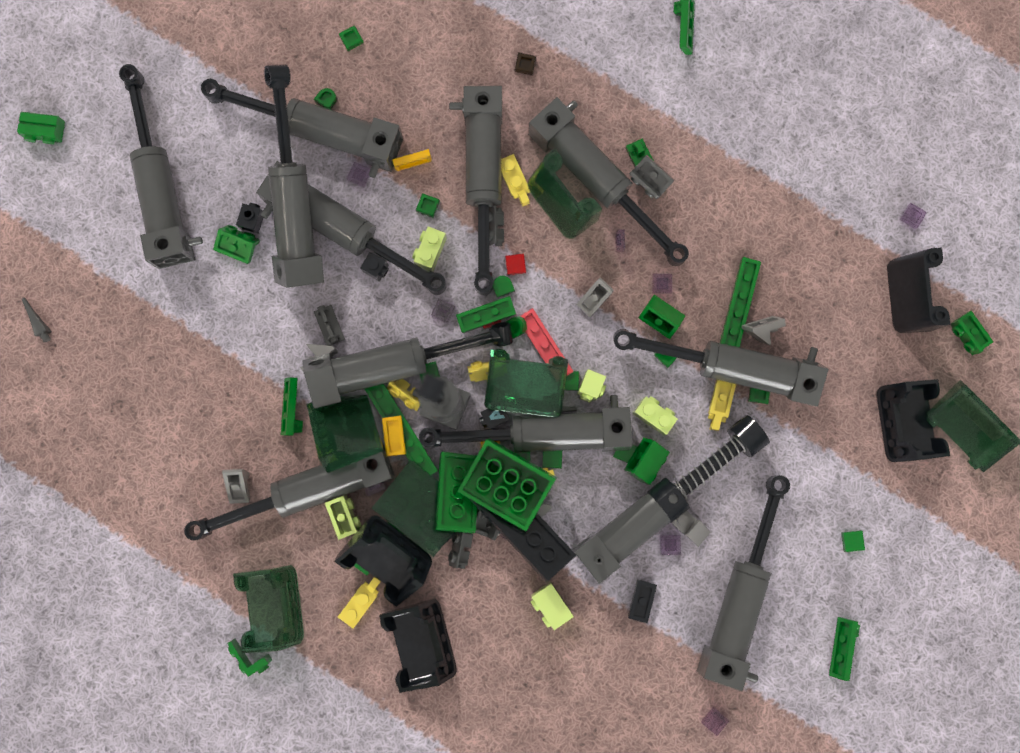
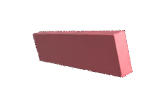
(541, 338)

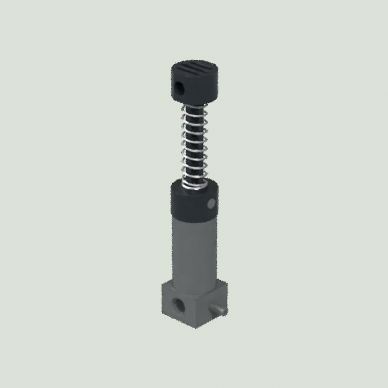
(662, 504)

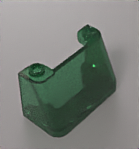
(557, 201)
(525, 385)
(973, 426)
(272, 608)

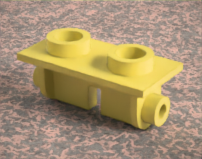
(478, 371)
(399, 390)

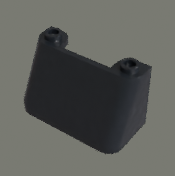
(911, 293)
(904, 422)
(388, 557)
(421, 645)

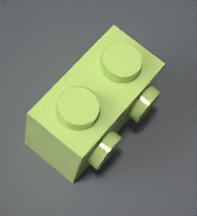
(430, 248)
(591, 386)
(655, 416)
(342, 516)
(552, 606)

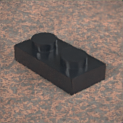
(642, 601)

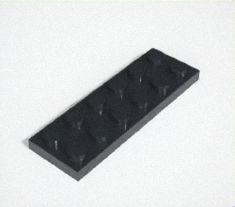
(537, 545)

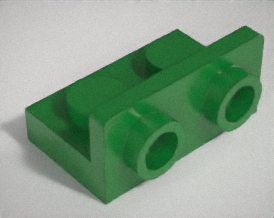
(235, 243)

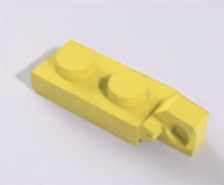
(515, 179)
(720, 403)
(360, 603)

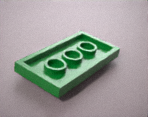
(454, 510)

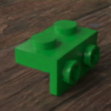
(971, 333)

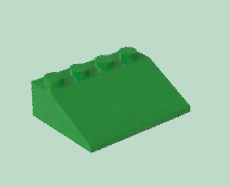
(507, 484)

